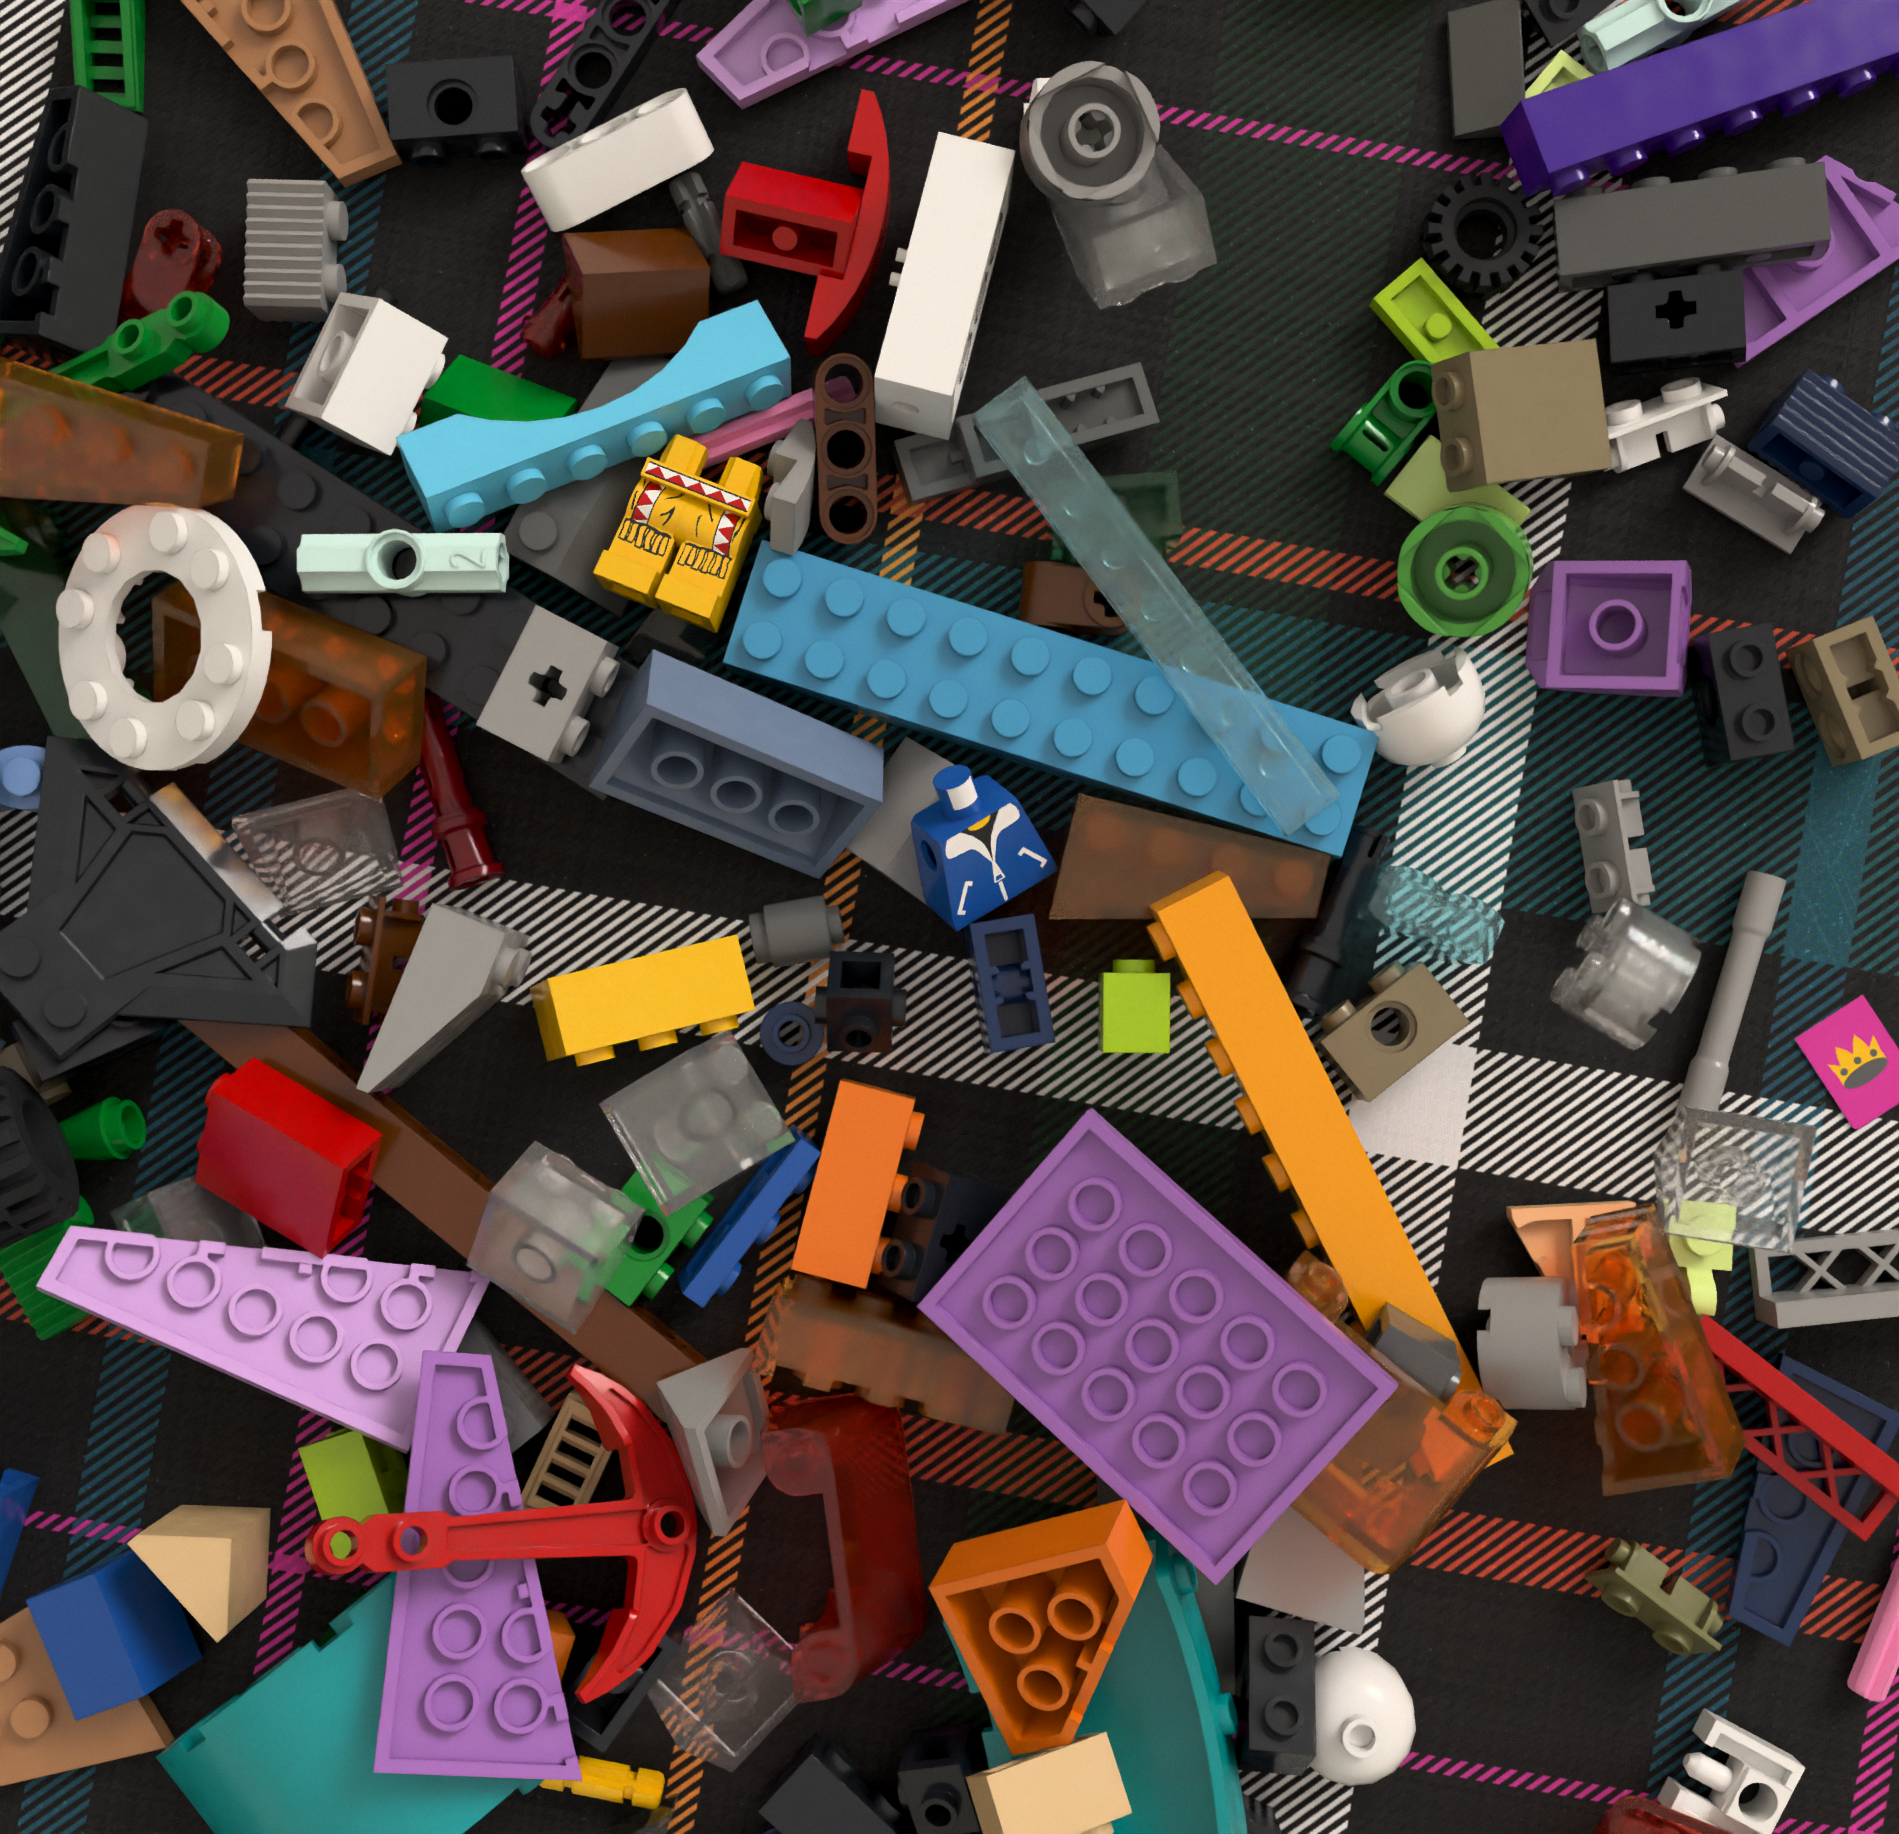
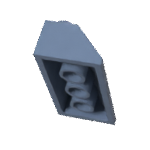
(738, 766)

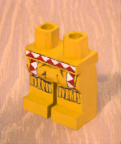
(684, 535)

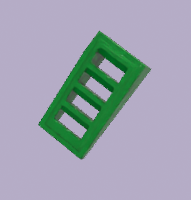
(132, 47)

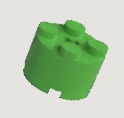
(1464, 607)

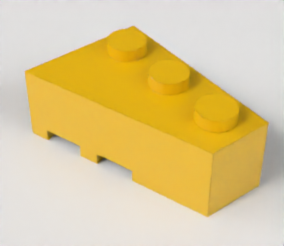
(642, 1000)

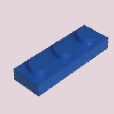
(749, 1219)

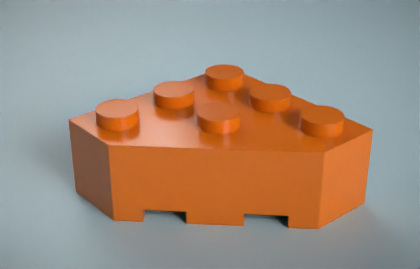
(1043, 1615)

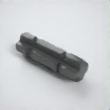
(705, 227)

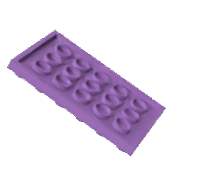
(1157, 1346)

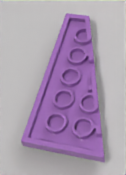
(469, 1642)

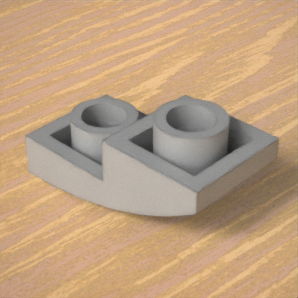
(792, 493)

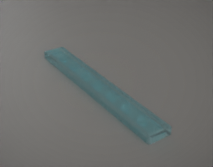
(1155, 606)

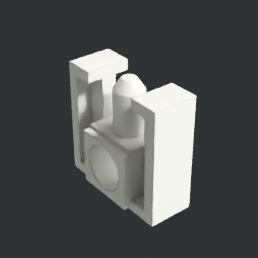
(1749, 1762)

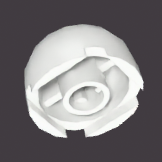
(1425, 709)
(1360, 1717)

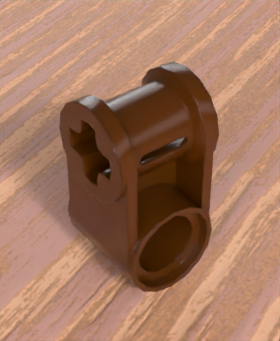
(1064, 601)

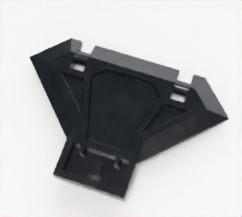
(142, 913)

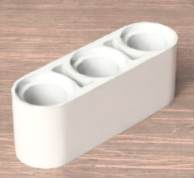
(618, 160)

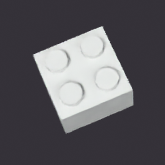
(368, 372)

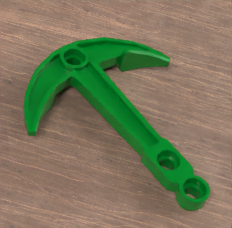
(138, 355)

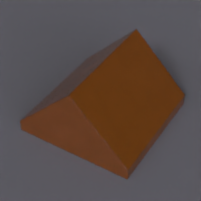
(635, 291)

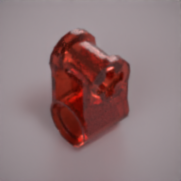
(164, 269)

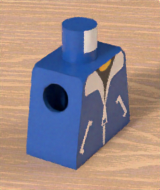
(975, 847)

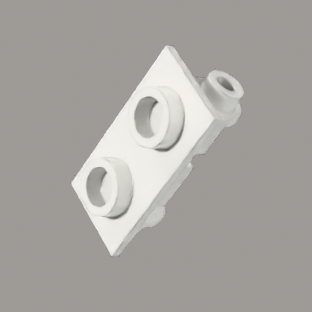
(1681, 413)

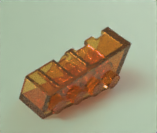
(105, 447)
(1130, 857)
(879, 1351)
(1649, 1362)

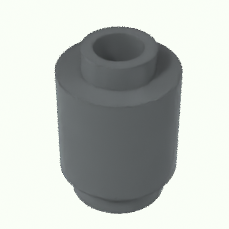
(796, 931)

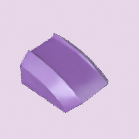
(1611, 627)

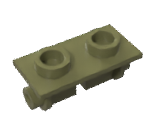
(1679, 1617)

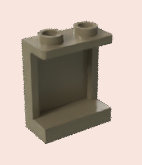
(1521, 414)

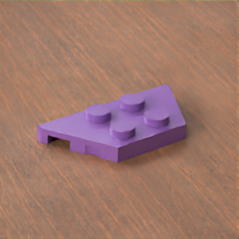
(1861, 246)

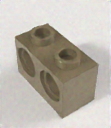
(1849, 690)

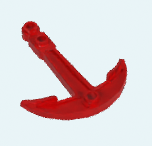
(622, 1528)

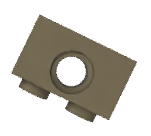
(1425, 1019)

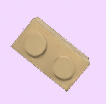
(1053, 1791)

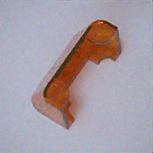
(1405, 1461)

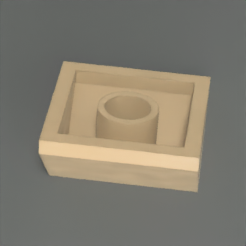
(210, 1561)

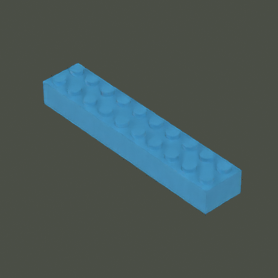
(1017, 694)

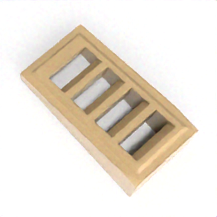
(572, 1409)

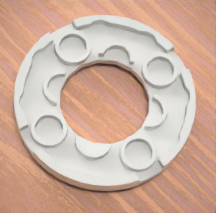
(233, 652)

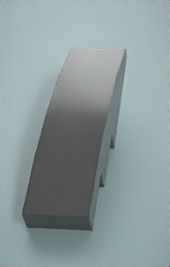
(1089, 408)

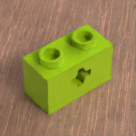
(1134, 1008)

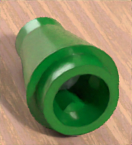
(105, 1130)

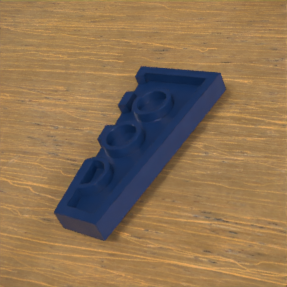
(1784, 1534)

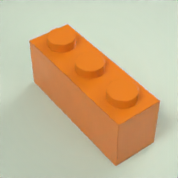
(856, 1183)

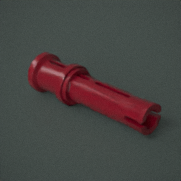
(457, 820)

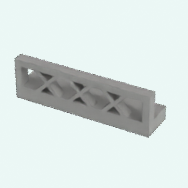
(1836, 1302)

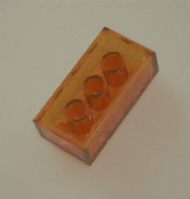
(331, 692)

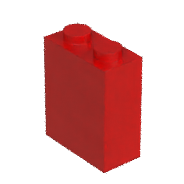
(286, 1156)

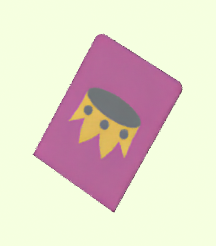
(1855, 1061)

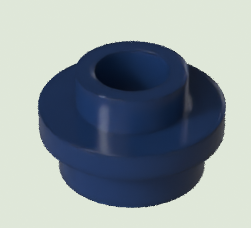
(771, 1039)

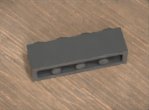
(1680, 225)

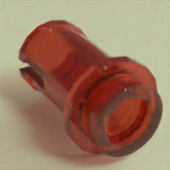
(551, 322)

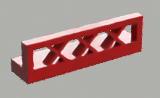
(1811, 1417)

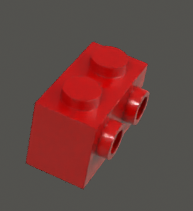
(789, 220)

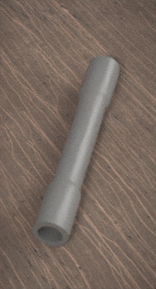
(1751, 928)

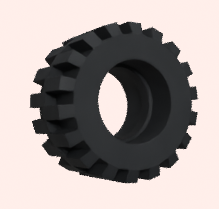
(35, 1163)

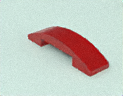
(836, 299)

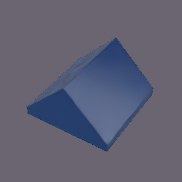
(113, 1634)

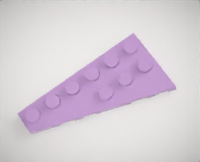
(305, 1328)

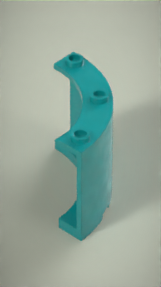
(1161, 1711)
(303, 1748)

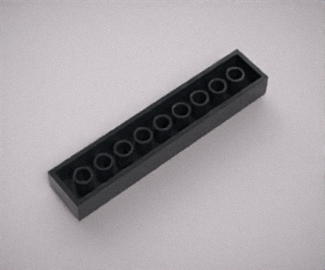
(462, 634)

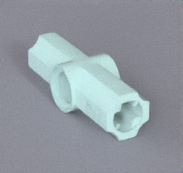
(1643, 28)
(365, 563)

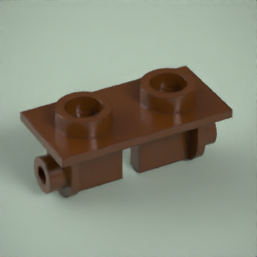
(381, 936)

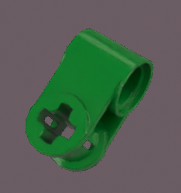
(1385, 426)

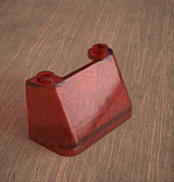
(861, 1466)

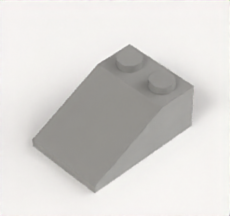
(449, 982)

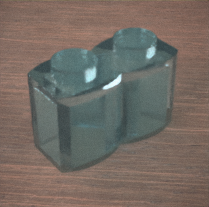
(1442, 924)

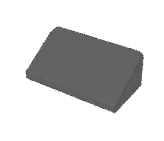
(1484, 66)

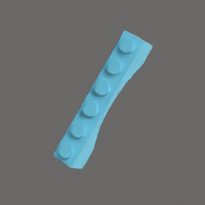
(483, 465)

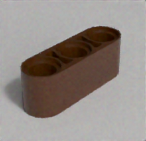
(855, 480)

